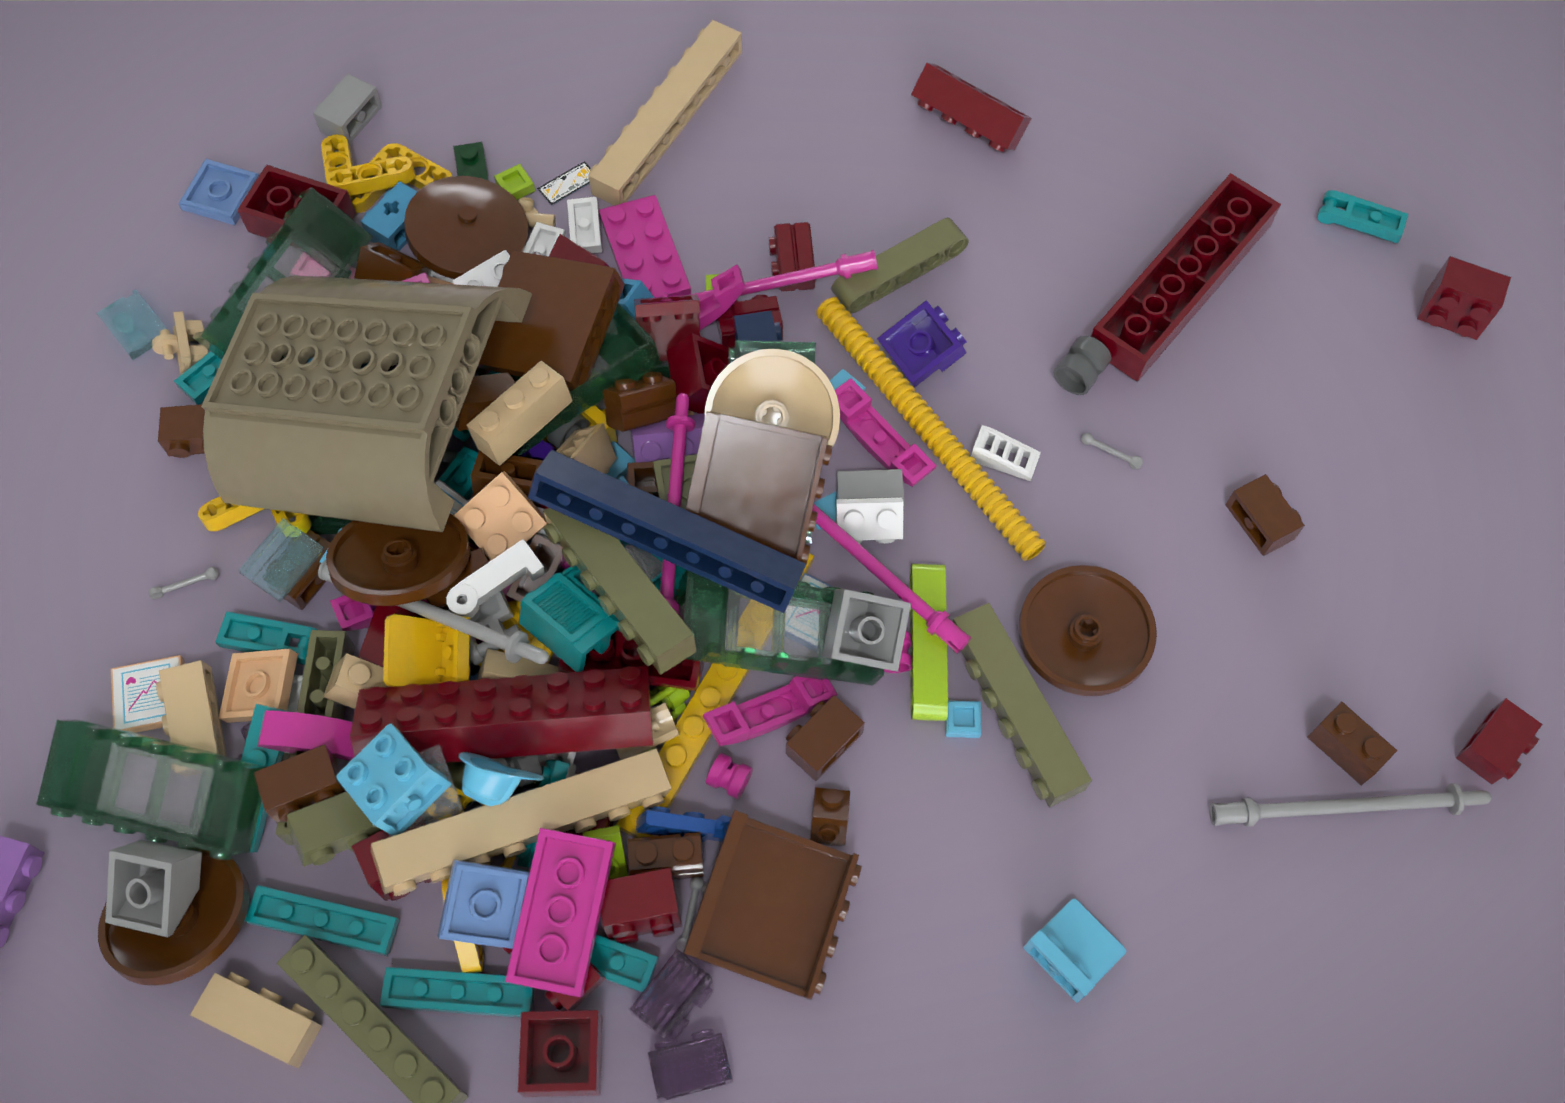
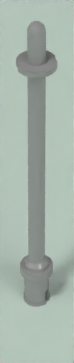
(514, 646)
(1250, 812)

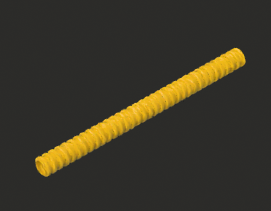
(930, 429)

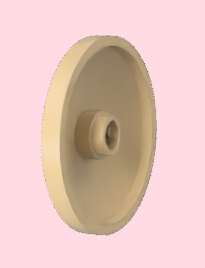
(778, 391)

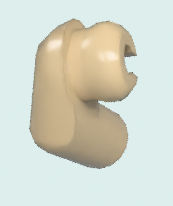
(533, 215)

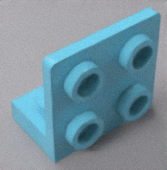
(392, 781)
(1075, 949)

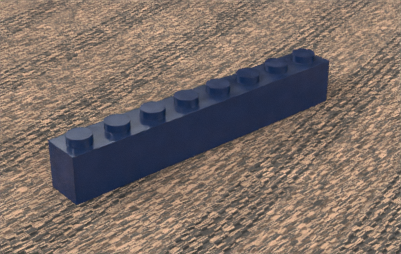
(666, 530)

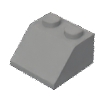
(866, 629)
(151, 886)

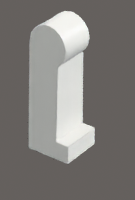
(492, 578)

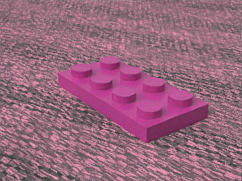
(644, 246)
(560, 912)

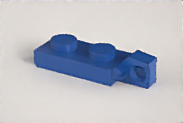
(661, 822)

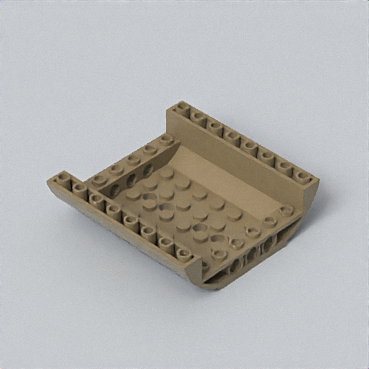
(338, 434)

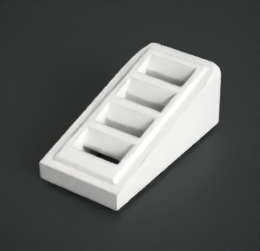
(992, 460)

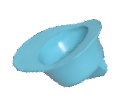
(491, 780)

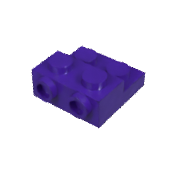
(923, 343)

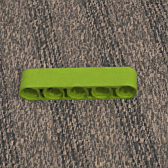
(928, 651)

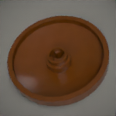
(462, 224)
(394, 562)
(1087, 630)
(199, 938)

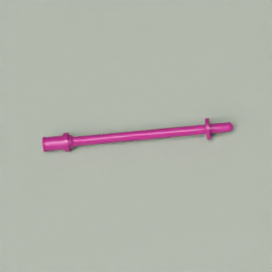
(843, 266)
(680, 425)
(936, 621)

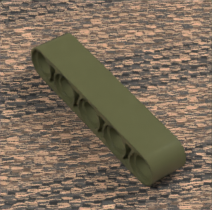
(901, 265)

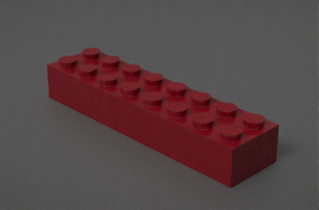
(1184, 275)
(513, 714)

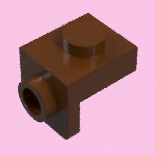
(830, 816)

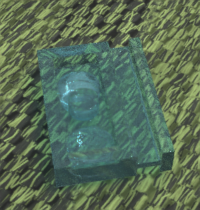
(132, 323)
(281, 560)

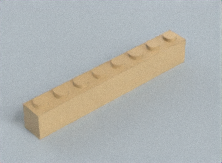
(665, 114)
(516, 823)

